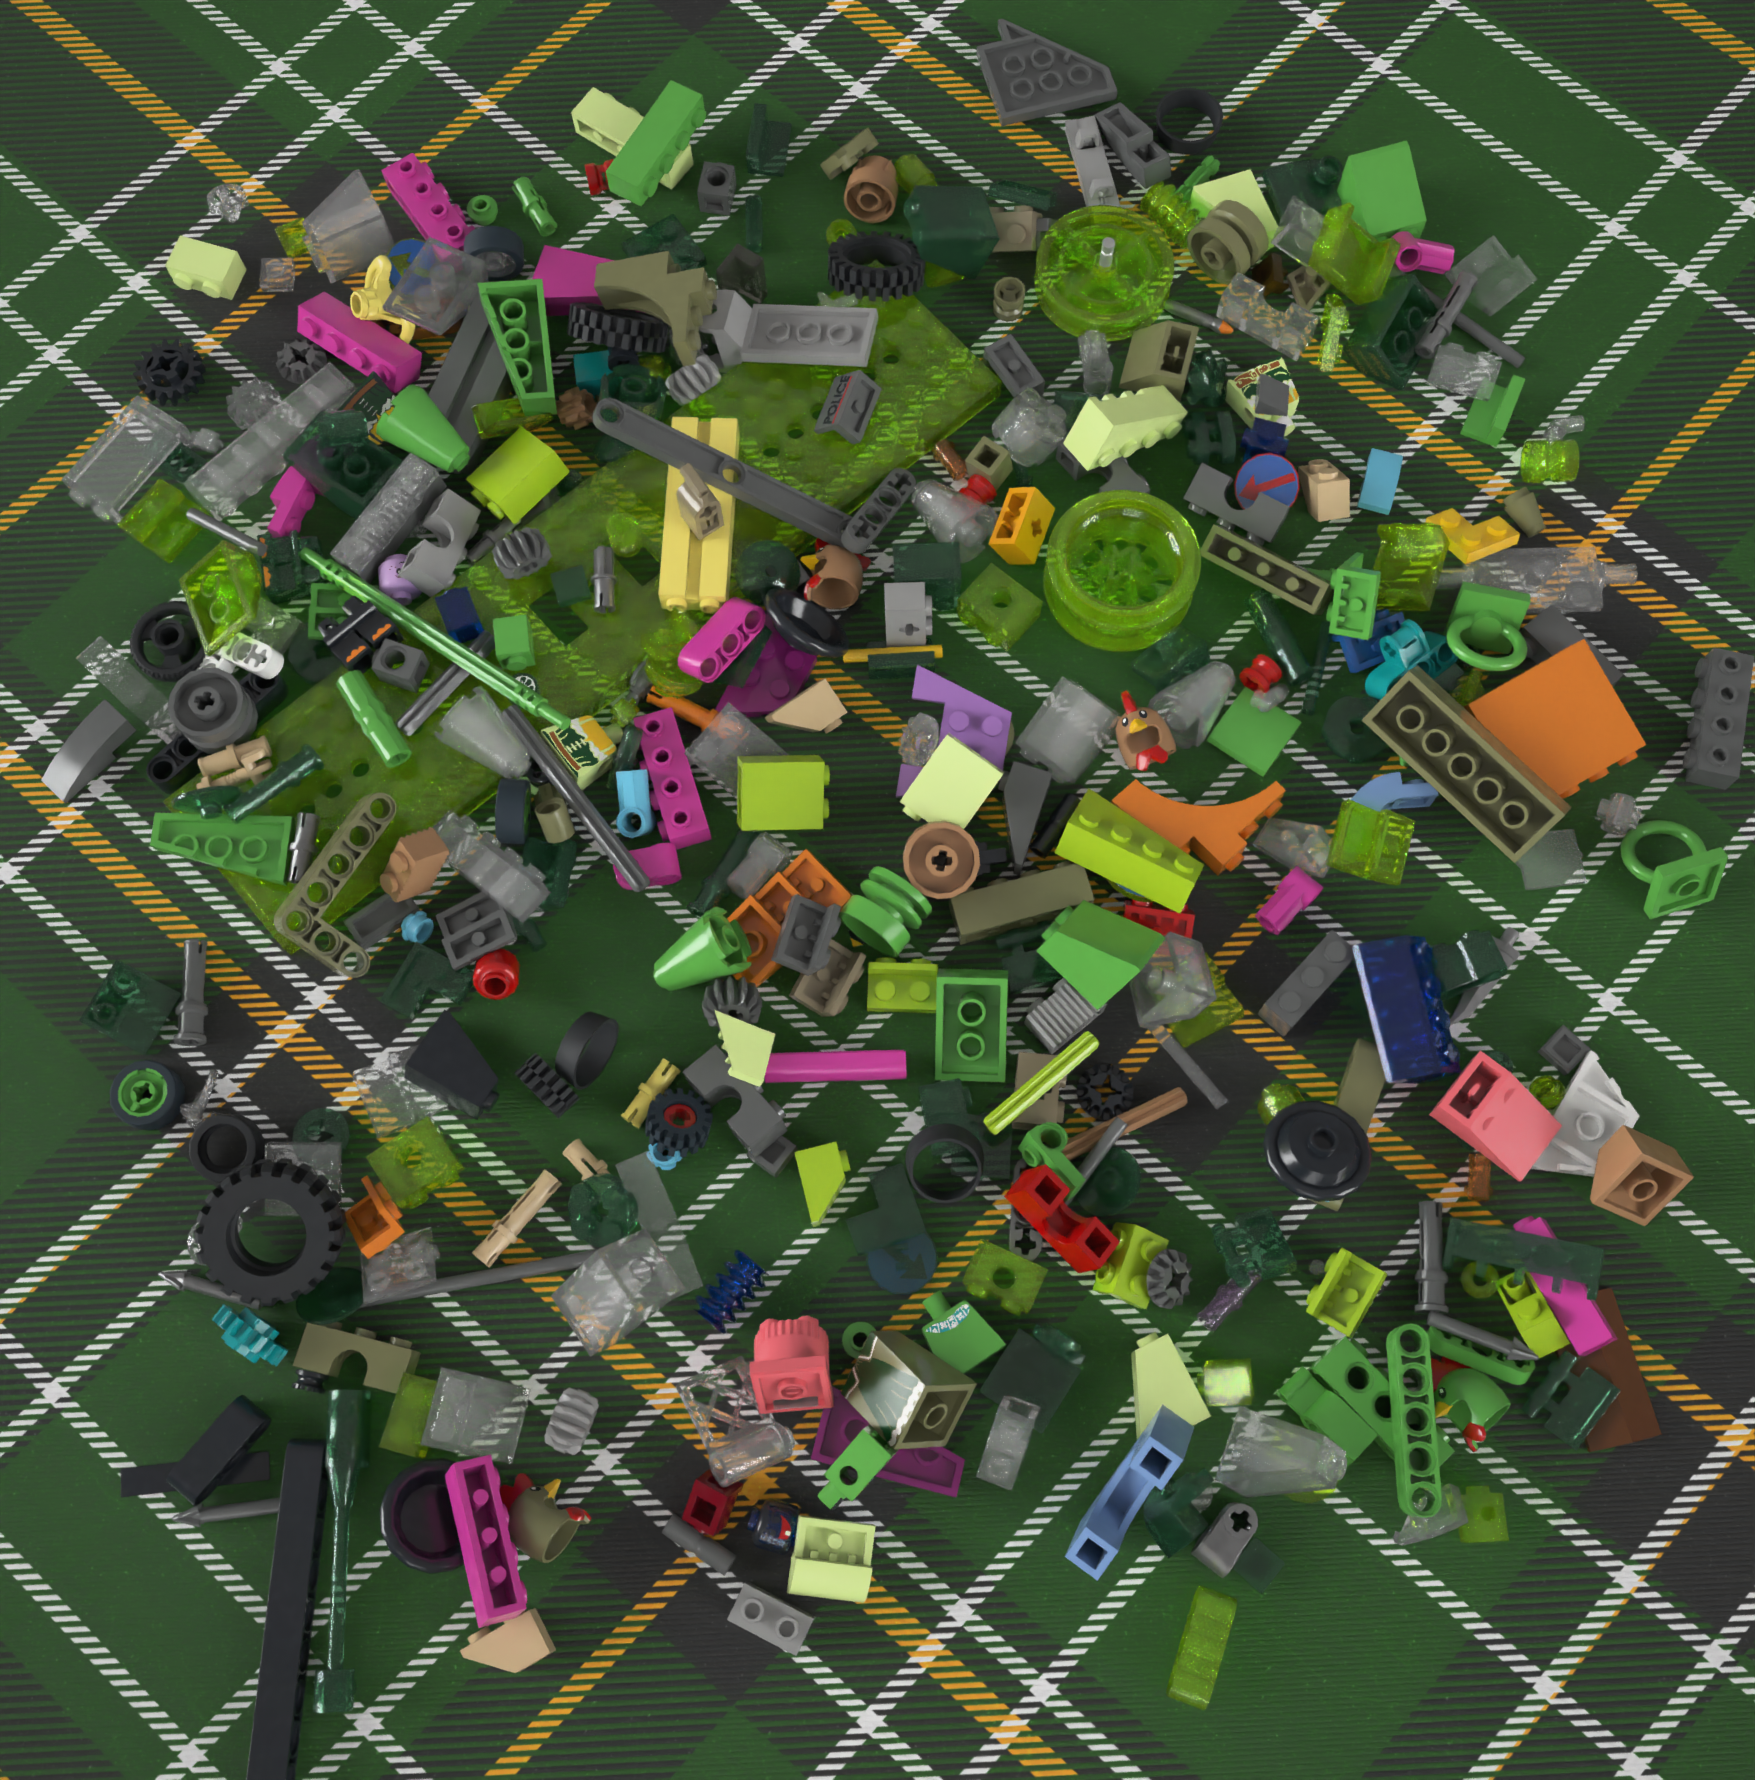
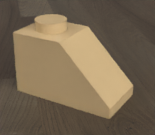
(811, 710)

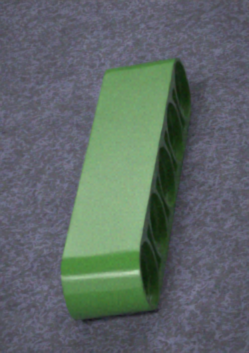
(1404, 1437)

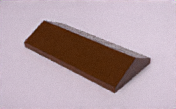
(1631, 1412)

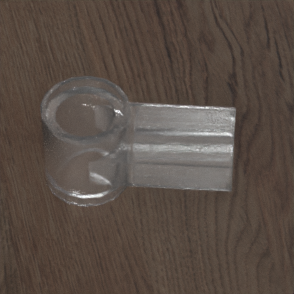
(1095, 363)
(763, 859)

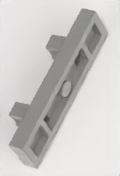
(1091, 162)

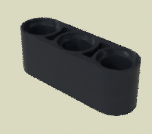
(219, 1450)

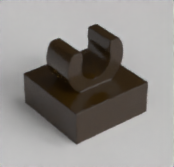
(1270, 274)

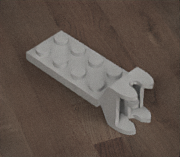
(788, 333)

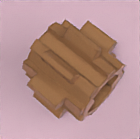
(576, 408)

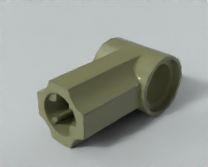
(553, 814)

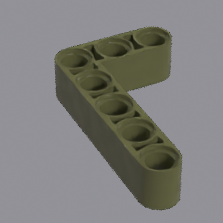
(331, 884)

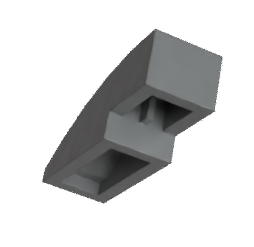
(1134, 145)
(87, 751)

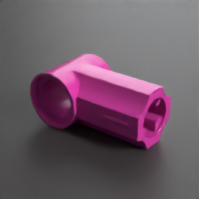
(1423, 254)
(1293, 894)

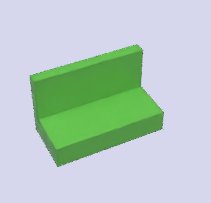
(1490, 419)

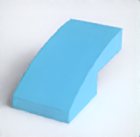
(1380, 481)

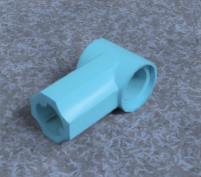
(634, 798)

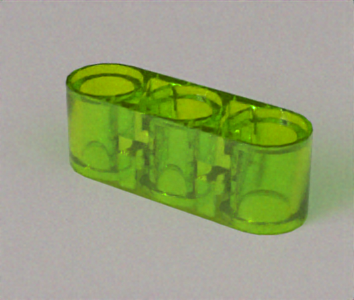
(1201, 1647)

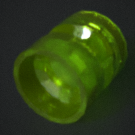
(1552, 461)

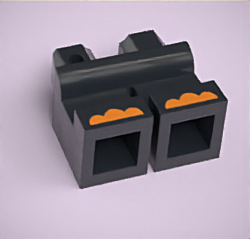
(358, 634)

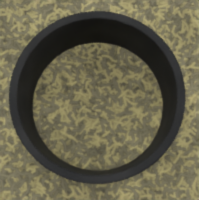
(1192, 98)
(585, 1070)
(944, 1133)

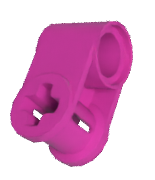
(658, 862)

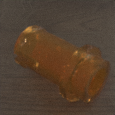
(945, 453)
(1479, 1178)

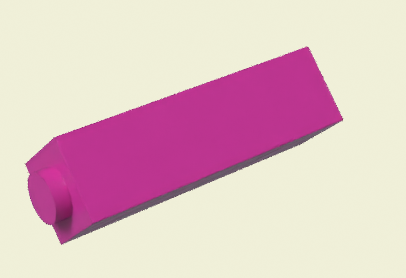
(1577, 1315)

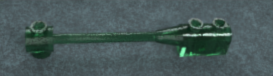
(345, 1454)

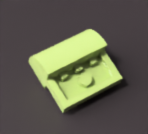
(831, 1559)

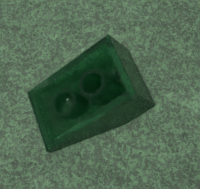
(343, 473)

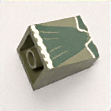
(906, 1391)

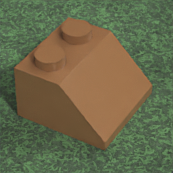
(1637, 1175)

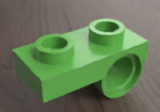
(1038, 1154)

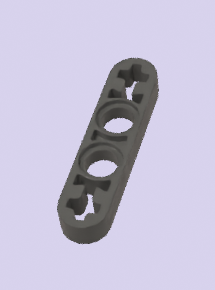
(879, 510)

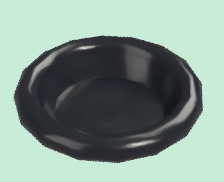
(805, 624)
(1317, 1151)
(420, 1518)

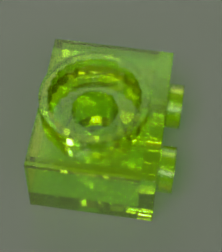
(999, 625)
(437, 1166)

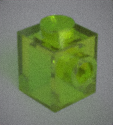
(1226, 1382)
(1484, 1515)

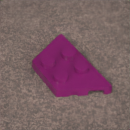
(774, 679)

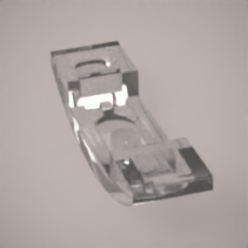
(129, 687)
(659, 1217)

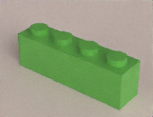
(656, 143)

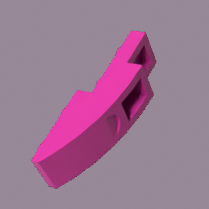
(292, 499)

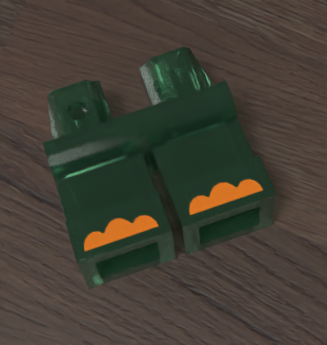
(284, 571)

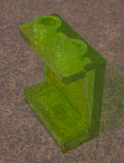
(1352, 256)
(1409, 565)

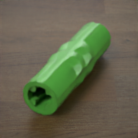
(373, 718)

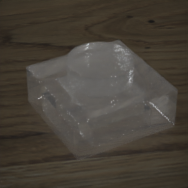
(277, 274)

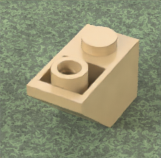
(1325, 490)
(512, 1645)

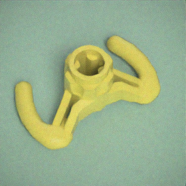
(368, 301)

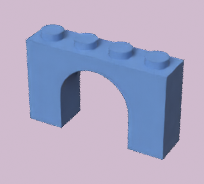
(1146, 1465)

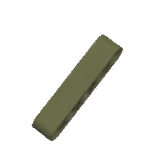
(1359, 1090)

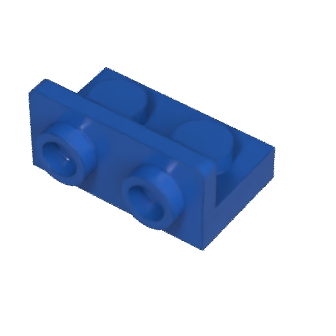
(1367, 653)

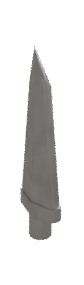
(1471, 999)

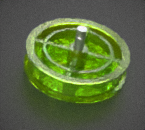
(1103, 272)

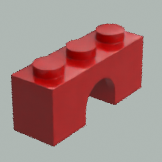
(1079, 1240)

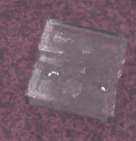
(1497, 276)
(390, 1098)

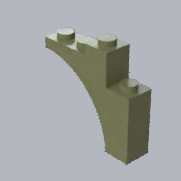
(660, 289)

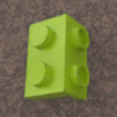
(1127, 1267)
(1345, 1292)

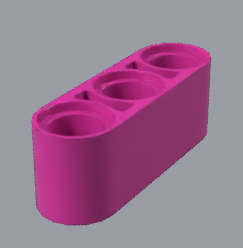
(721, 639)

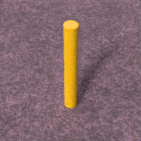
(861, 655)

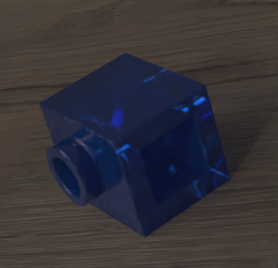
(1264, 438)

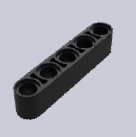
(176, 753)

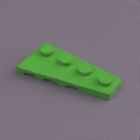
(252, 847)

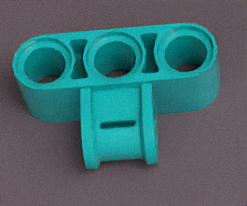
(1405, 651)

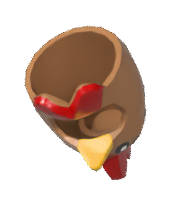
(835, 577)
(1142, 735)

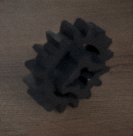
(169, 372)

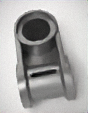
(1220, 1544)

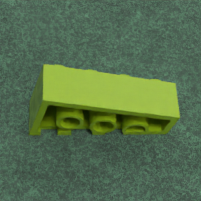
(1128, 852)

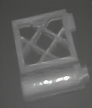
(747, 1449)

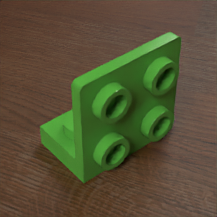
(1354, 599)

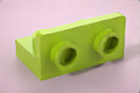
(902, 986)

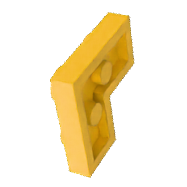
(1475, 541)

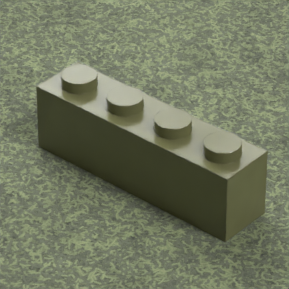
(1267, 569)
(1019, 901)

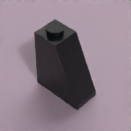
(453, 1069)

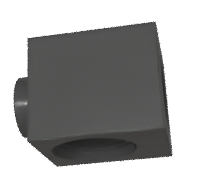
(717, 188)
(407, 676)

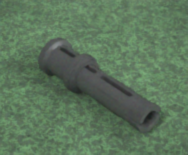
(192, 1006)
(1430, 1275)

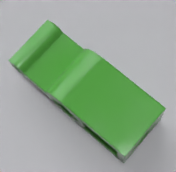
(1326, 1414)

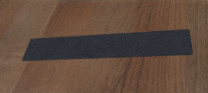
(153, 1478)

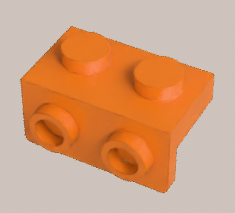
(374, 1219)

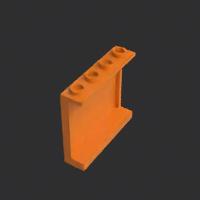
(1561, 719)

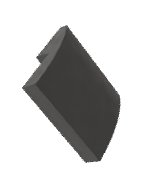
(475, 929)

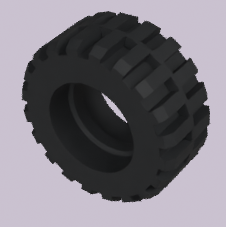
(240, 1269)

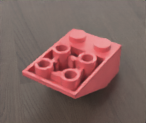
(1497, 1116)

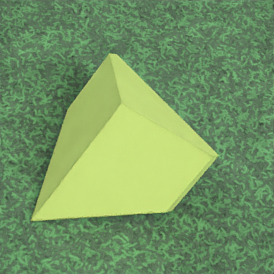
(746, 1048)

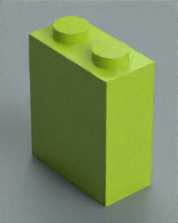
(517, 476)
(781, 792)

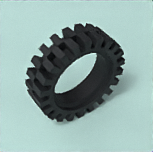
(848, 274)
(617, 327)

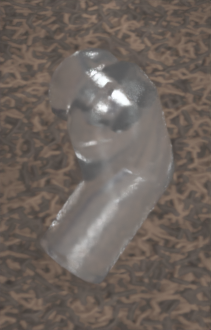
(1561, 426)
(1268, 701)

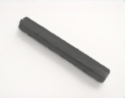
(442, 687)

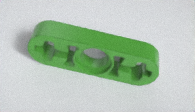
(1450, 1346)

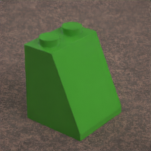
(1384, 191)
(1097, 950)

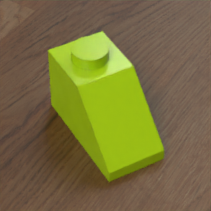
(822, 1177)

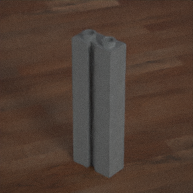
(471, 376)

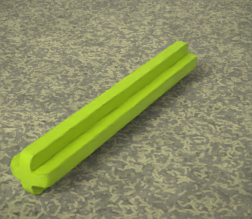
(1041, 1082)

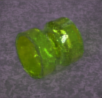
(629, 540)

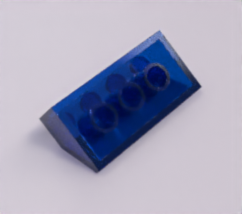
(1406, 1010)

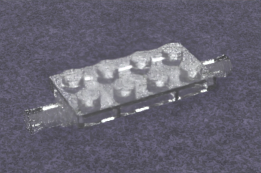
(1557, 576)

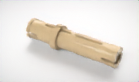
(514, 1221)

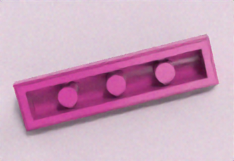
(836, 1066)

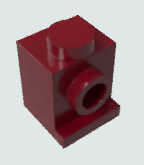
(710, 1504)

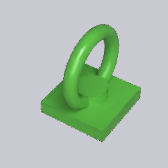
(1490, 622)
(1680, 882)

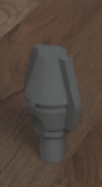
(639, 684)

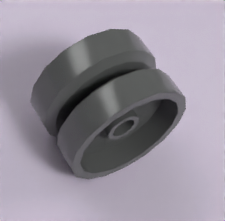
(212, 710)

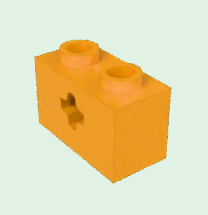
(1021, 525)

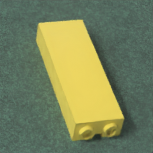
(694, 570)

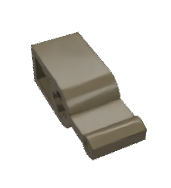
(698, 504)

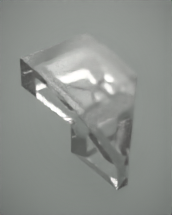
(1449, 1517)

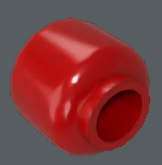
(496, 974)

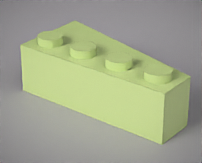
(1123, 425)

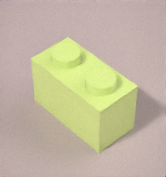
(205, 268)

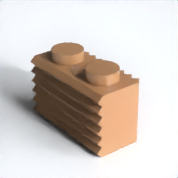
(414, 865)

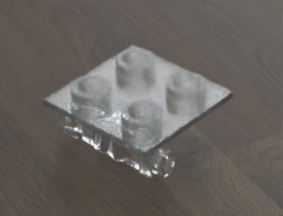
(400, 1267)

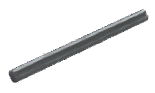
(577, 800)

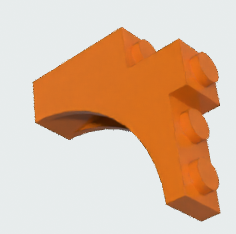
(1211, 832)

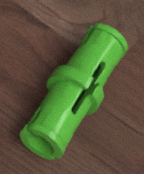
(534, 206)

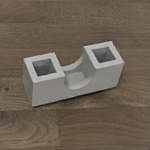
(453, 524)

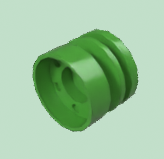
(889, 908)

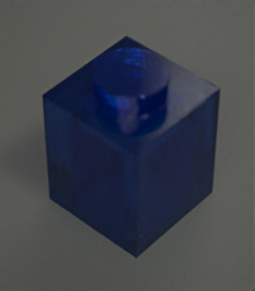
(459, 614)

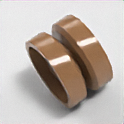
(945, 879)

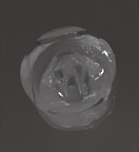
(1030, 427)

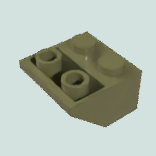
(1159, 357)

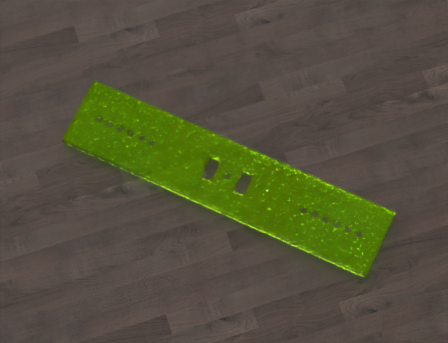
(920, 403)

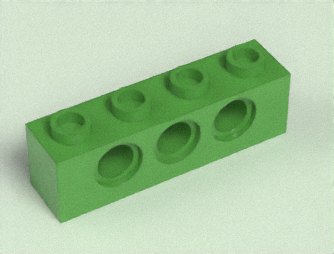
(1332, 1373)

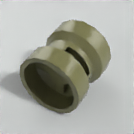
(1008, 299)

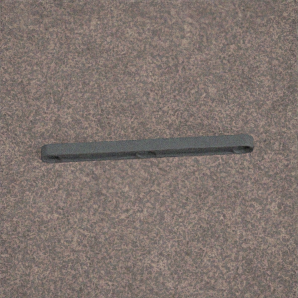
(753, 485)

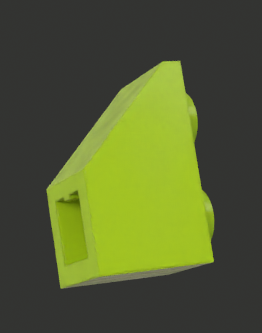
(1532, 1315)

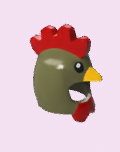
(535, 1520)

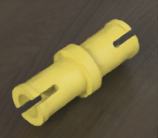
(655, 1084)

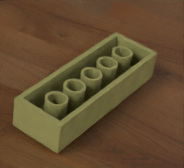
(1466, 763)

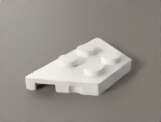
(1588, 1117)

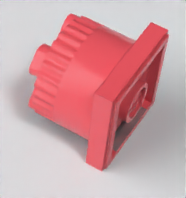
(791, 1366)

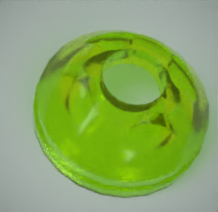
(670, 679)

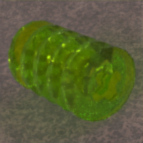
(1169, 212)

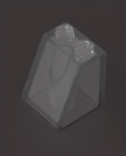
(346, 230)
(1068, 731)
(617, 1291)
(475, 1415)
(1277, 1457)

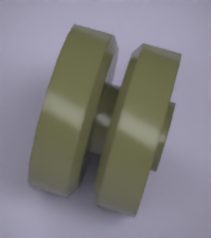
(1227, 241)

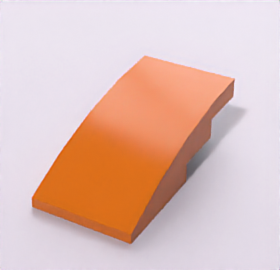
(764, 913)

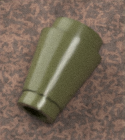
(1525, 511)

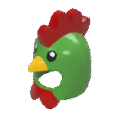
(1467, 1399)

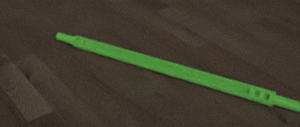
(437, 639)

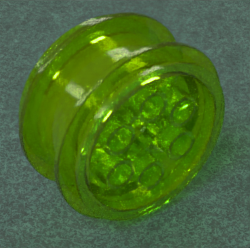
(1120, 618)

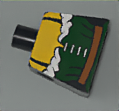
(374, 400)

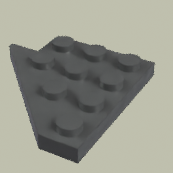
(1039, 77)

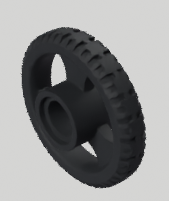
(161, 635)

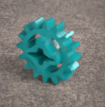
(250, 1335)

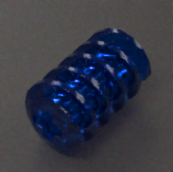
(730, 1291)

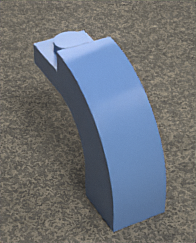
(1389, 793)

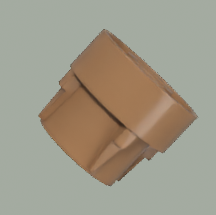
(872, 189)

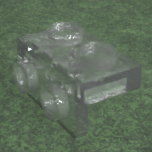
(1464, 372)

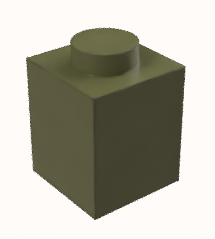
(989, 461)

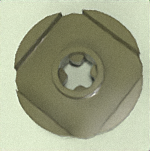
(849, 153)

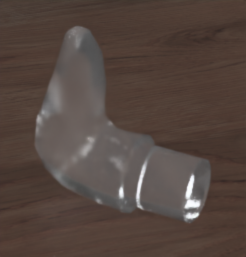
(846, 301)

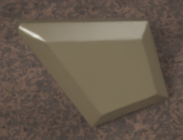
(1307, 286)

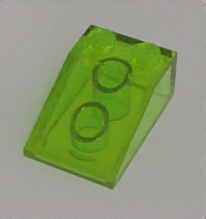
(222, 594)

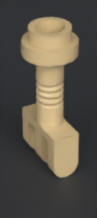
(249, 771)

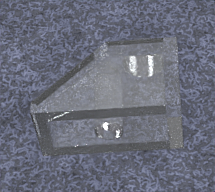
(1295, 845)

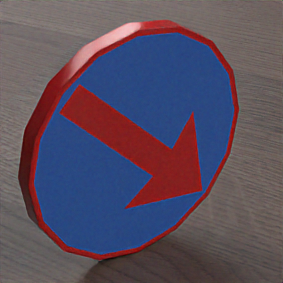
(1269, 475)

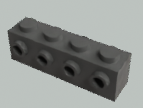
(1718, 718)

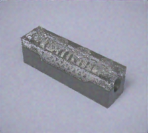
(389, 518)

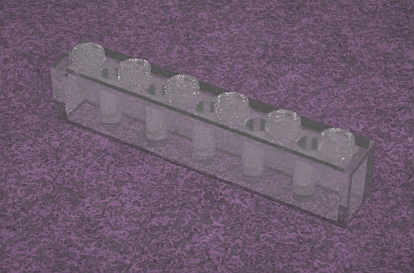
(257, 453)

